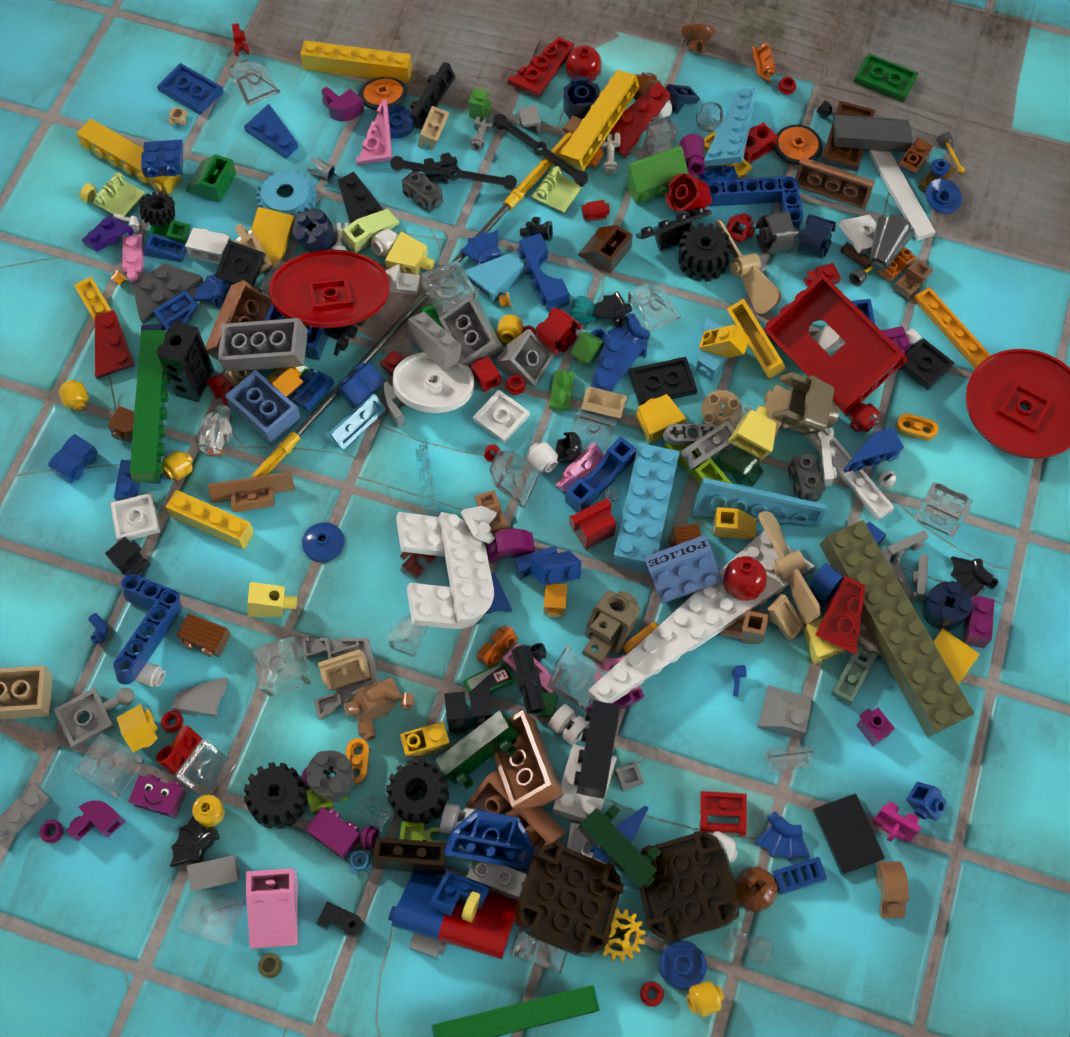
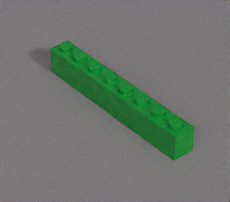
(149, 411)

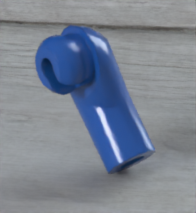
(101, 629)

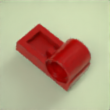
(174, 755)

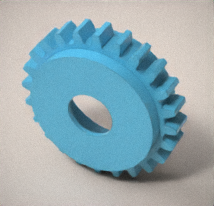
(301, 199)

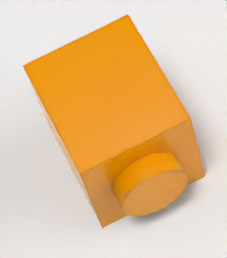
(286, 379)
(555, 600)

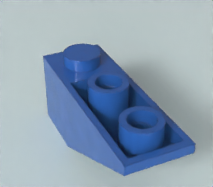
(880, 447)

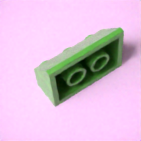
(652, 175)

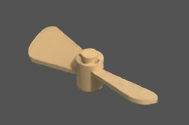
(760, 289)
(790, 567)

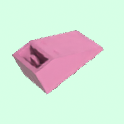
(272, 907)

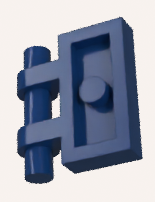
(311, 390)

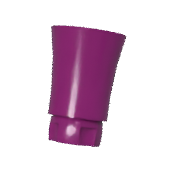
(693, 149)

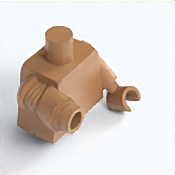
(375, 702)

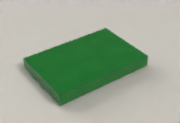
(885, 77)

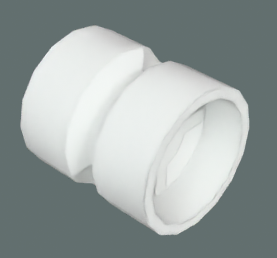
(561, 721)
(451, 817)

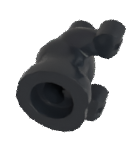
(534, 227)

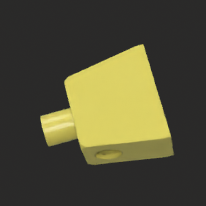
(409, 254)
(755, 433)
(268, 600)
(818, 647)

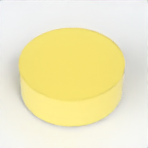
(87, 193)

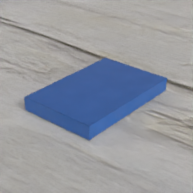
(190, 88)

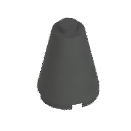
(889, 239)

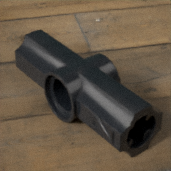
(528, 679)

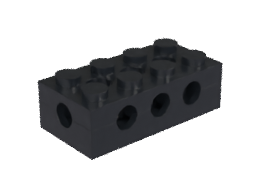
(185, 361)

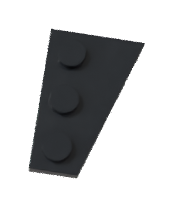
(357, 198)

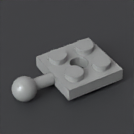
(99, 720)

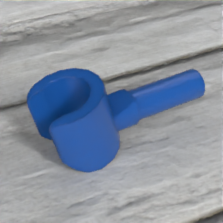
(738, 672)

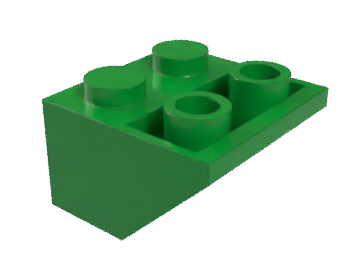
(212, 178)

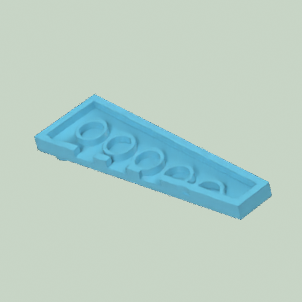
(732, 134)
(753, 501)

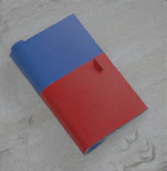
(485, 934)

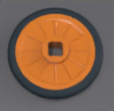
(383, 88)
(808, 140)

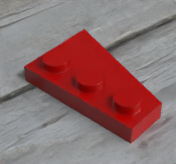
(110, 346)
(843, 616)

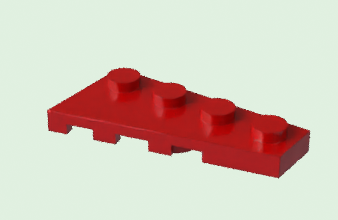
(542, 69)
(637, 116)

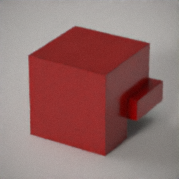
(594, 524)

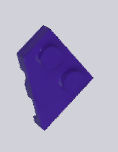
(106, 233)

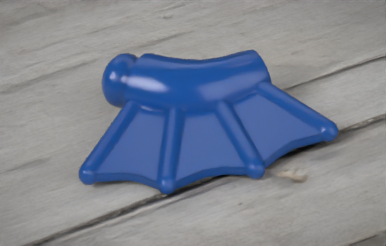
(483, 247)
(212, 289)
(632, 332)
(783, 838)

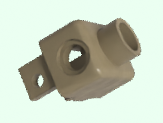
(808, 405)
(618, 614)

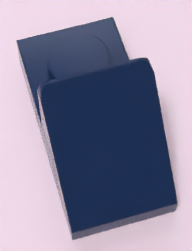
(681, 95)

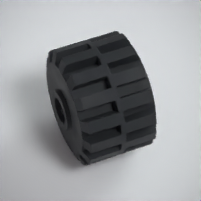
(704, 252)
(408, 782)
(275, 809)

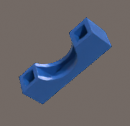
(551, 290)
(614, 462)

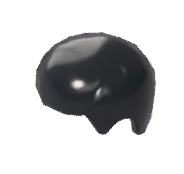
(569, 447)

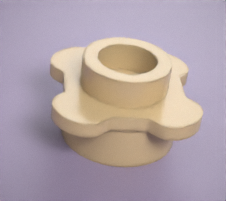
(177, 116)

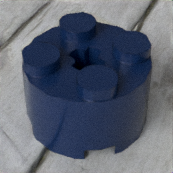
(579, 97)
(314, 230)
(817, 236)
(957, 602)

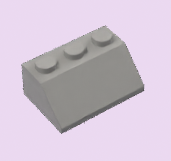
(473, 330)

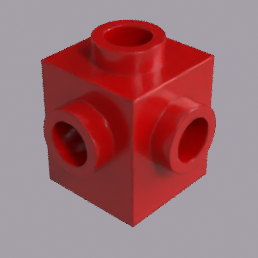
(734, 227)

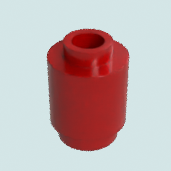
(595, 210)

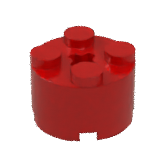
(688, 194)
(558, 331)

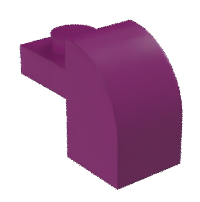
(342, 107)
(510, 543)
(97, 815)

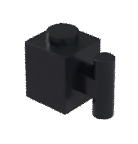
(126, 556)

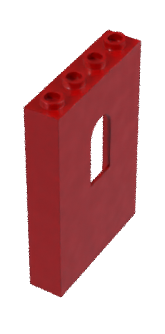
(858, 365)

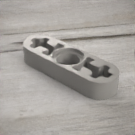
(684, 438)

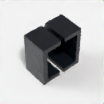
(456, 710)

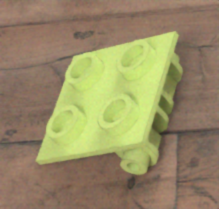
(557, 190)
(118, 196)

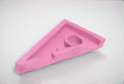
(378, 142)

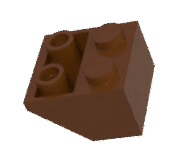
(607, 247)

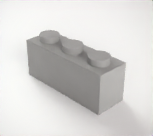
(434, 340)

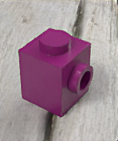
(875, 725)

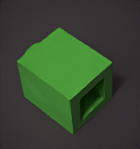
(586, 348)

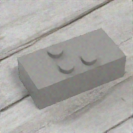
(263, 344)

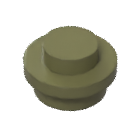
(270, 965)

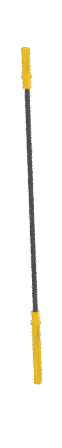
(510, 202)

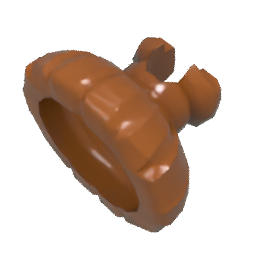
(697, 35)
(749, 895)

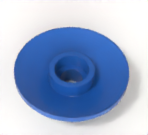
(949, 194)
(327, 549)

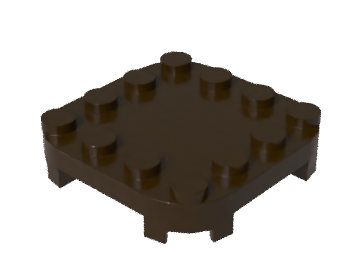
(690, 888)
(568, 900)

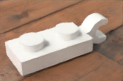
(827, 454)

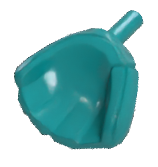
(583, 309)

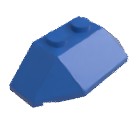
(491, 839)

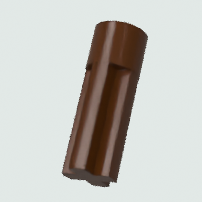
(850, 251)

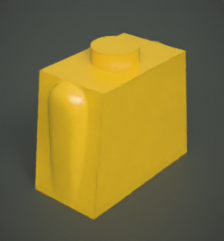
(657, 416)

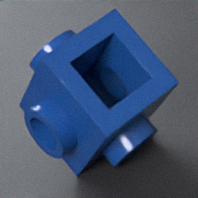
(926, 801)

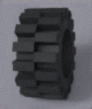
(157, 209)

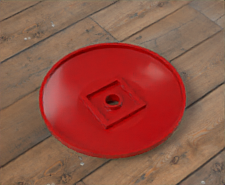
(354, 281)
(1016, 379)

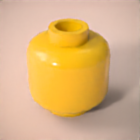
(509, 328)
(73, 395)
(177, 465)
(213, 815)
(705, 999)

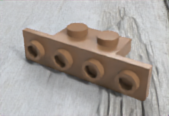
(252, 491)

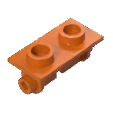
(764, 62)
(503, 640)

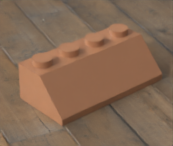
(834, 183)
(241, 305)
(529, 771)
(536, 821)

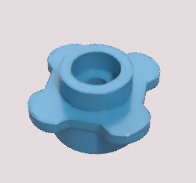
(354, 856)

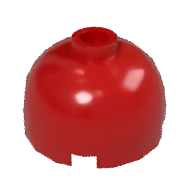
(584, 62)
(745, 578)

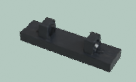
(432, 95)

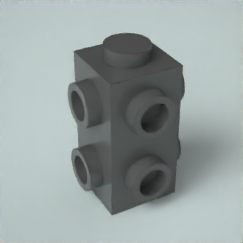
(422, 191)
(806, 477)

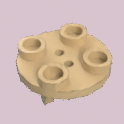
(712, 406)

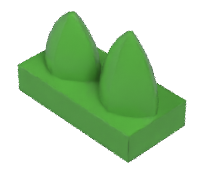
(561, 390)

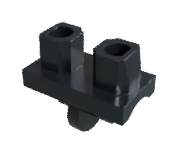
(446, 161)

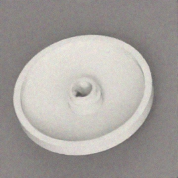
(430, 388)

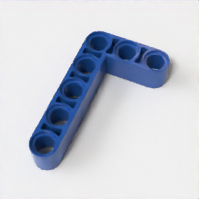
(760, 190)
(827, 579)
(155, 599)

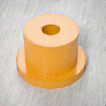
(118, 277)
(505, 300)

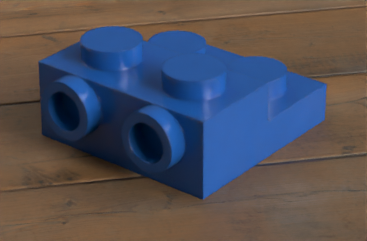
(162, 158)

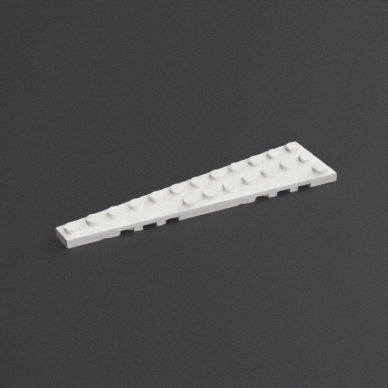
(690, 626)

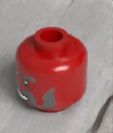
(864, 417)

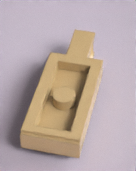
(250, 240)

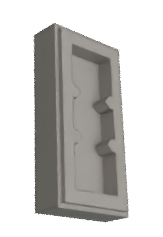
(920, 578)

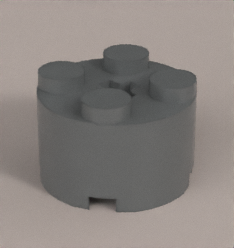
(776, 232)
(325, 764)

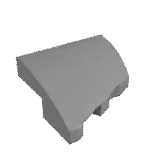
(201, 699)

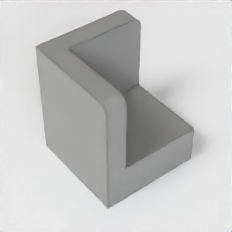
(529, 116)

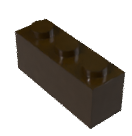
(410, 855)

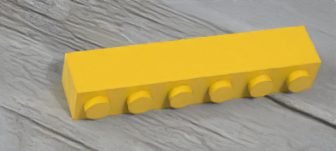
(355, 61)
(600, 120)
(121, 153)

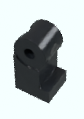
(342, 919)

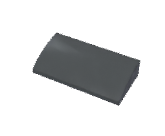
(872, 133)

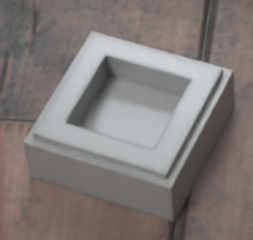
(629, 776)

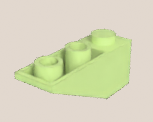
(361, 231)

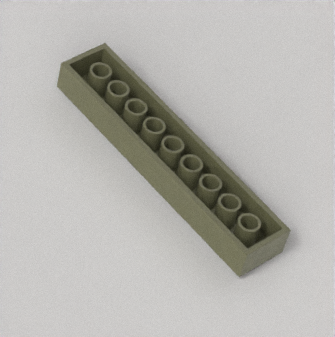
(898, 630)

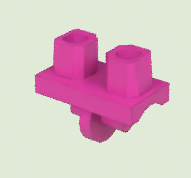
(897, 825)

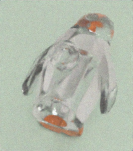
(215, 431)

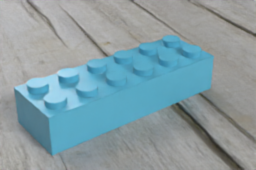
(645, 506)

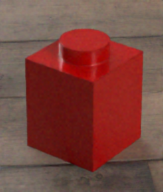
(485, 374)

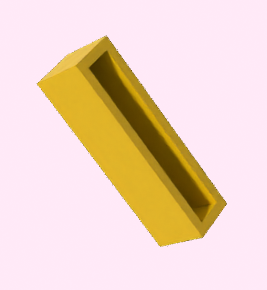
(758, 340)
(209, 519)

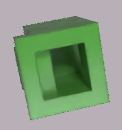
(479, 104)

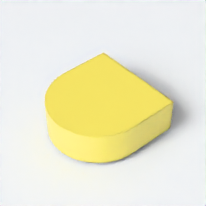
(471, 907)

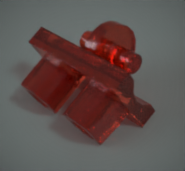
(411, 564)

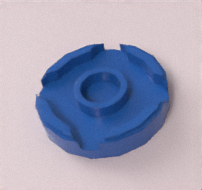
(400, 122)
(682, 965)

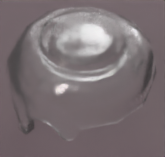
(710, 117)

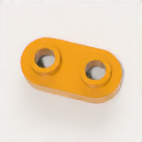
(916, 426)
(638, 638)
(360, 761)

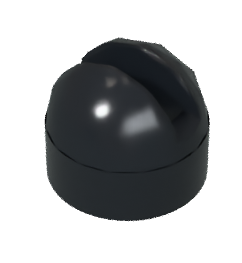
(825, 109)
(538, 651)

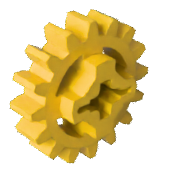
(632, 927)

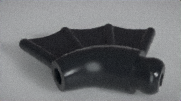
(613, 308)
(972, 575)
(192, 843)

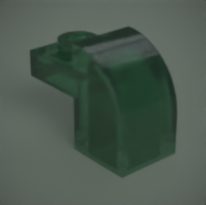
(740, 464)

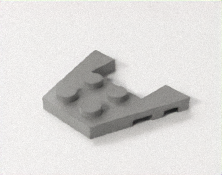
(335, 647)

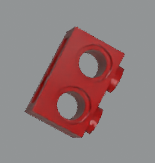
(759, 142)

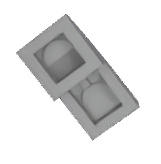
(392, 404)

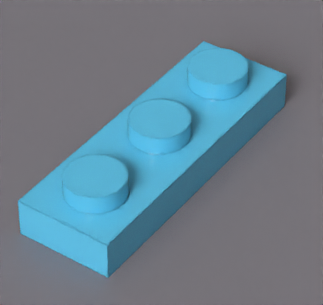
(357, 421)

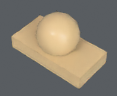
(785, 617)

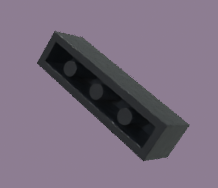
(598, 749)

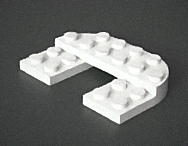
(467, 567)

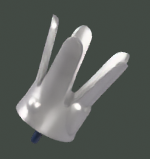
(326, 170)

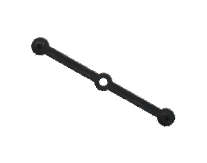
(501, 122)
(397, 164)

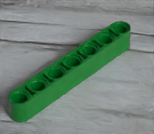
(522, 1015)

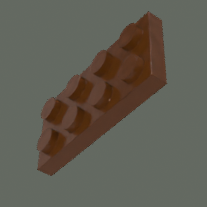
(842, 156)

